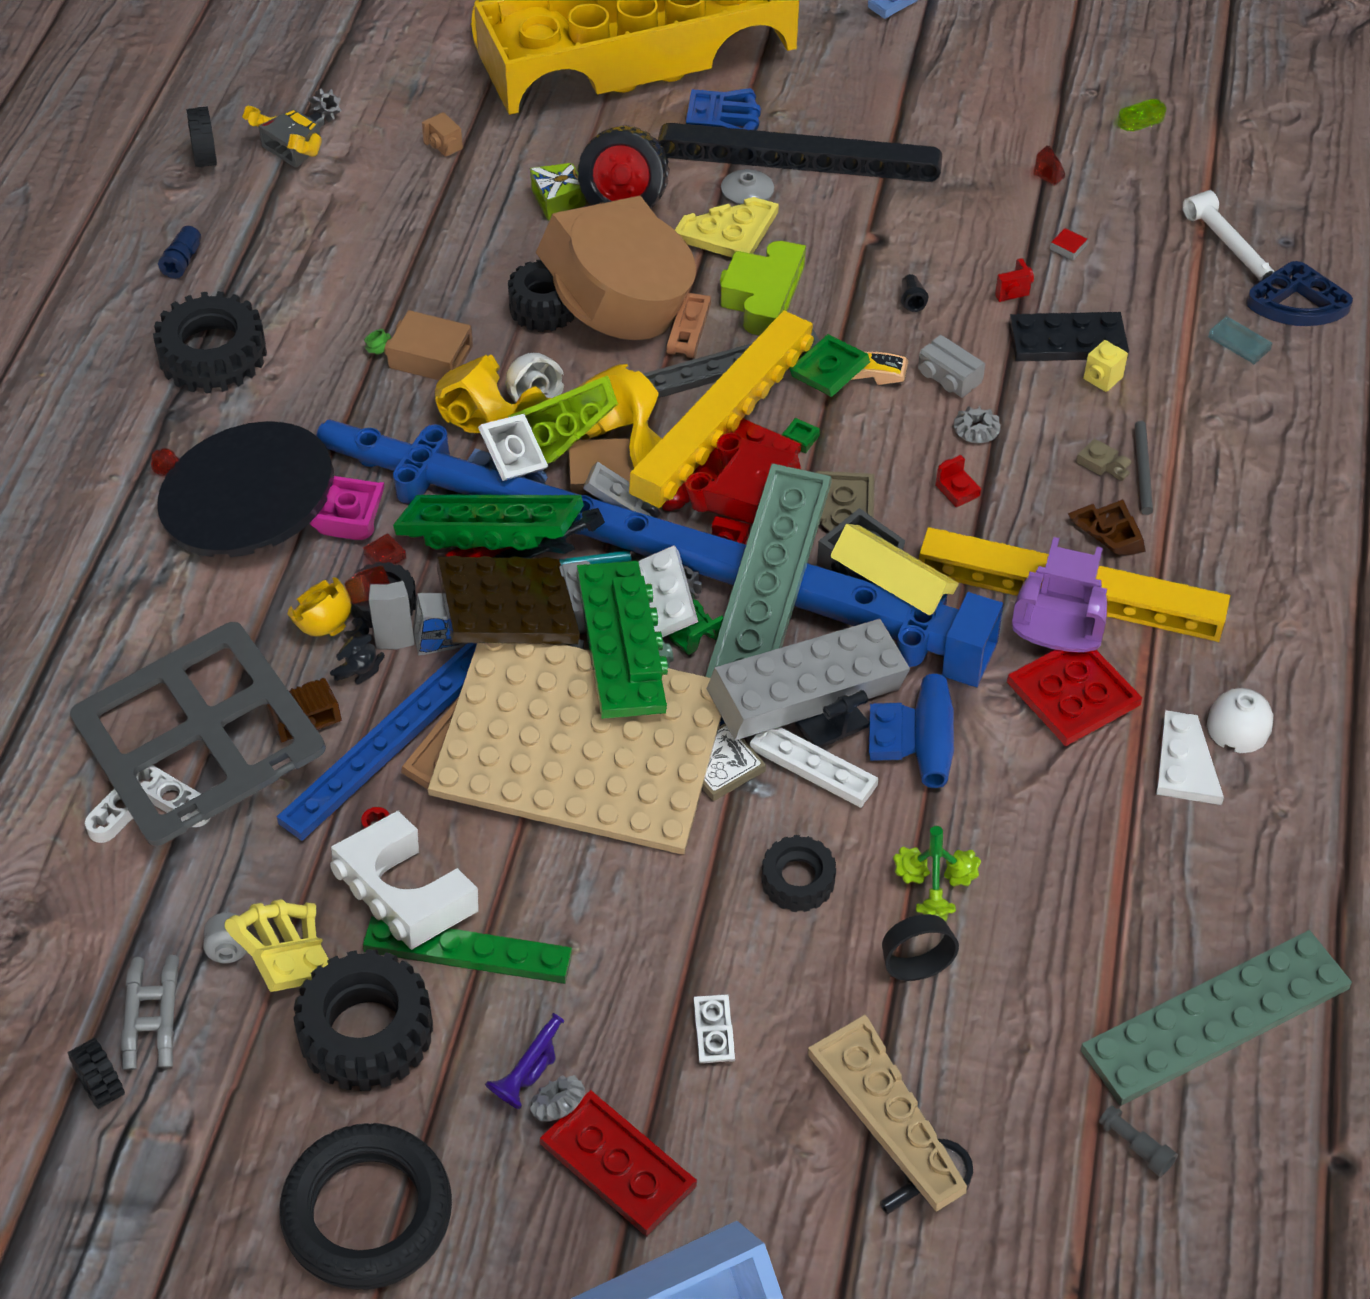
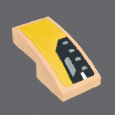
(884, 368)

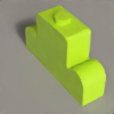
(762, 284)

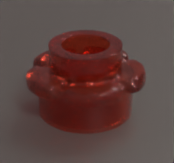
(158, 461)

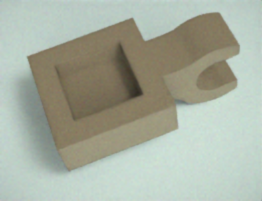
(1101, 458)

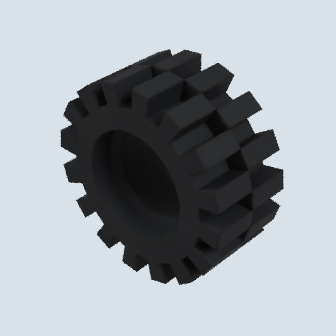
(96, 1073)

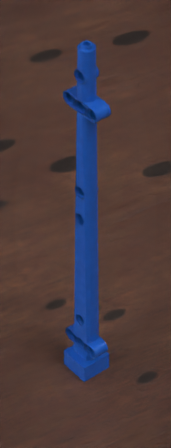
(960, 635)

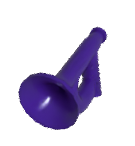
(530, 1066)

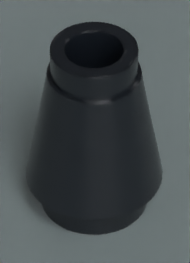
(913, 294)

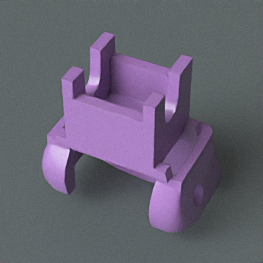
(1070, 605)

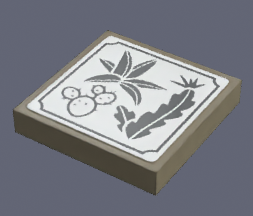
(730, 765)

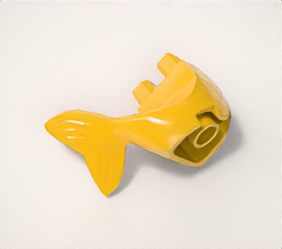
(471, 395)
(636, 402)

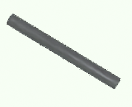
(1143, 468)

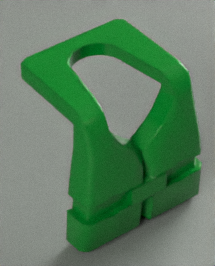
(689, 637)

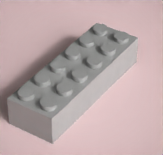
(805, 677)

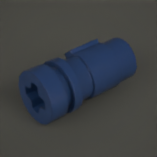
(178, 254)

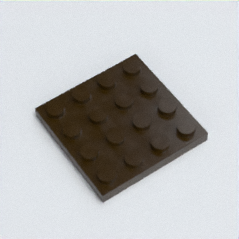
(506, 600)

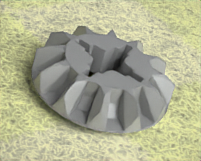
(978, 433)
(557, 1098)

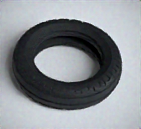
(385, 1263)

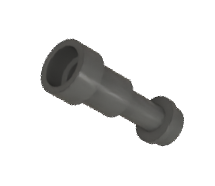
(1159, 1157)

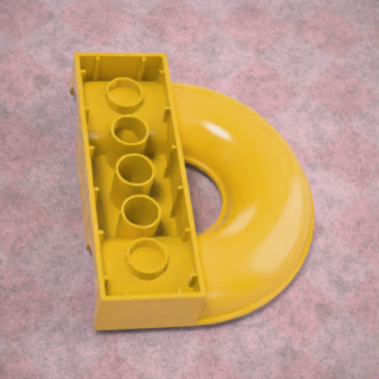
(613, 40)

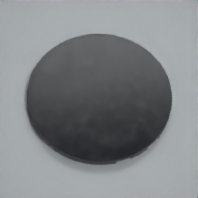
(245, 489)

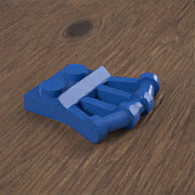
(724, 109)

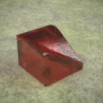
(1048, 166)
(359, 584)

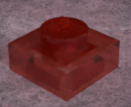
(384, 550)

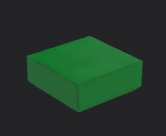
(802, 433)

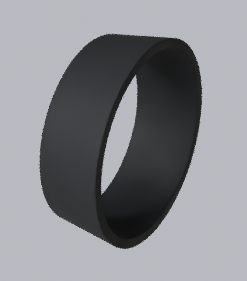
(926, 964)

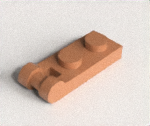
(689, 325)

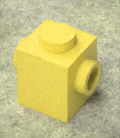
(1105, 365)

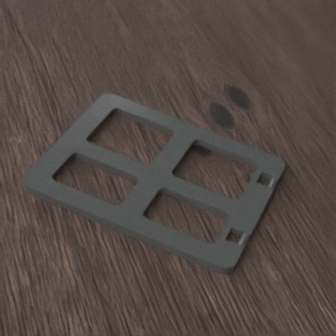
(202, 724)

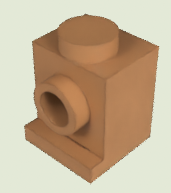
(442, 134)

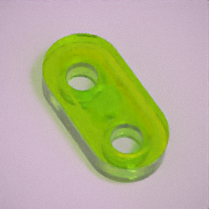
(1142, 115)

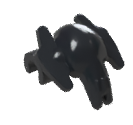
(358, 655)

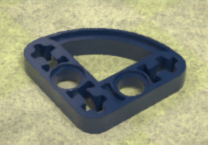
(1332, 302)

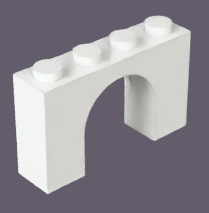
(409, 913)

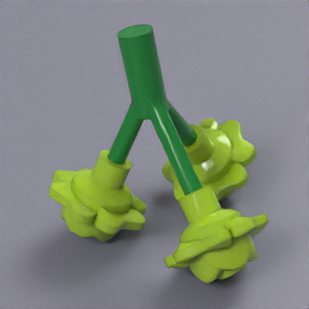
(960, 869)

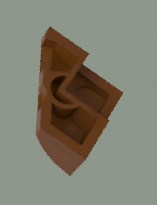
(1111, 526)

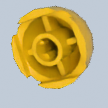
(322, 609)

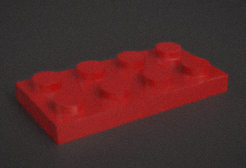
(618, 1163)

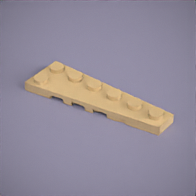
(874, 1089)

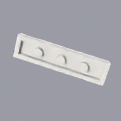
(815, 765)

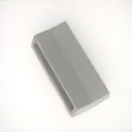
(391, 616)

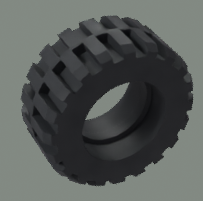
(370, 1058)

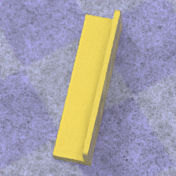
(892, 568)

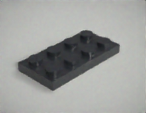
(1064, 334)

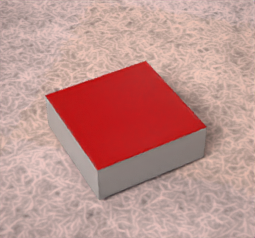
(1068, 244)

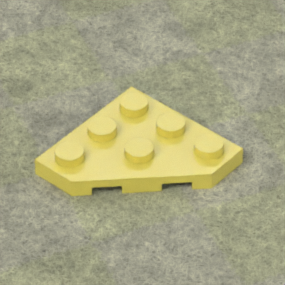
(728, 227)

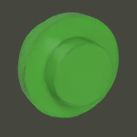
(376, 341)

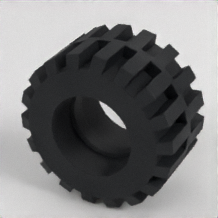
(535, 299)

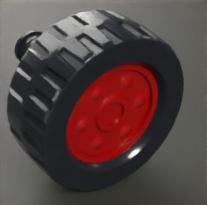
(623, 165)

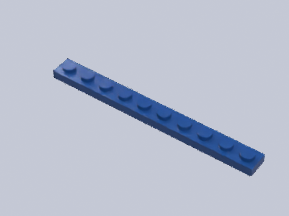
(377, 747)

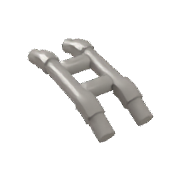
(162, 1023)

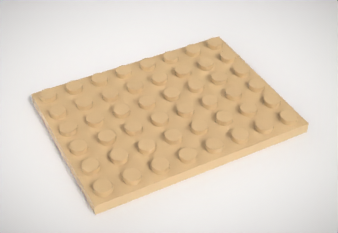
(537, 748)

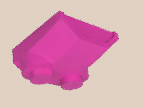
(349, 509)

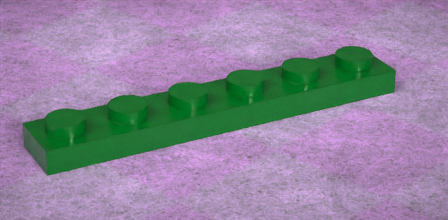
(477, 952)

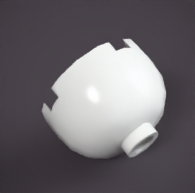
(532, 371)
(1240, 720)

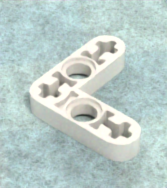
(154, 789)

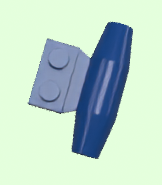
(924, 730)

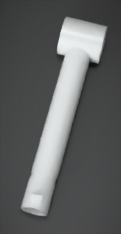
(1206, 207)

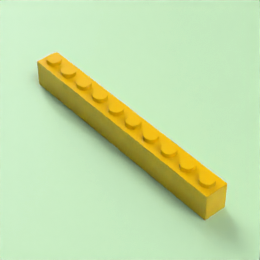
(720, 409)
(1128, 594)

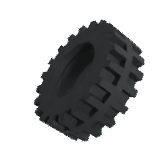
(211, 366)

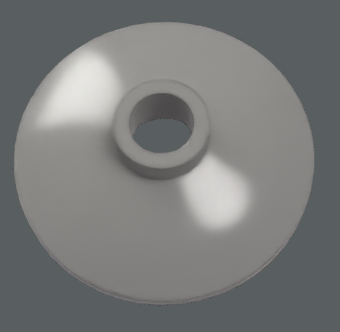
(745, 185)

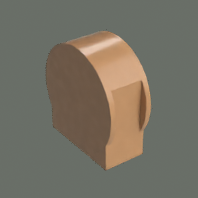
(618, 267)

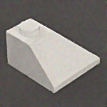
(513, 447)

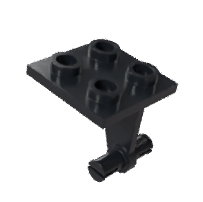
(836, 721)

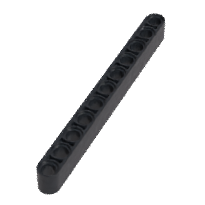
(801, 152)

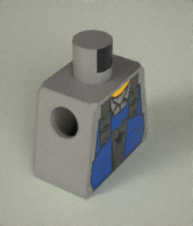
(431, 625)

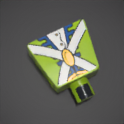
(556, 188)

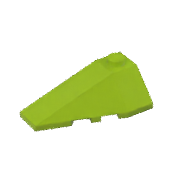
(569, 416)

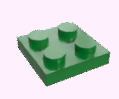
(829, 365)

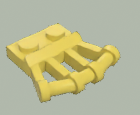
(285, 963)

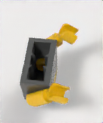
(289, 134)

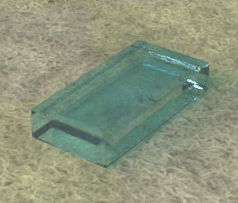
(1240, 340)

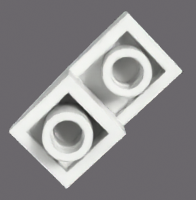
(714, 1029)

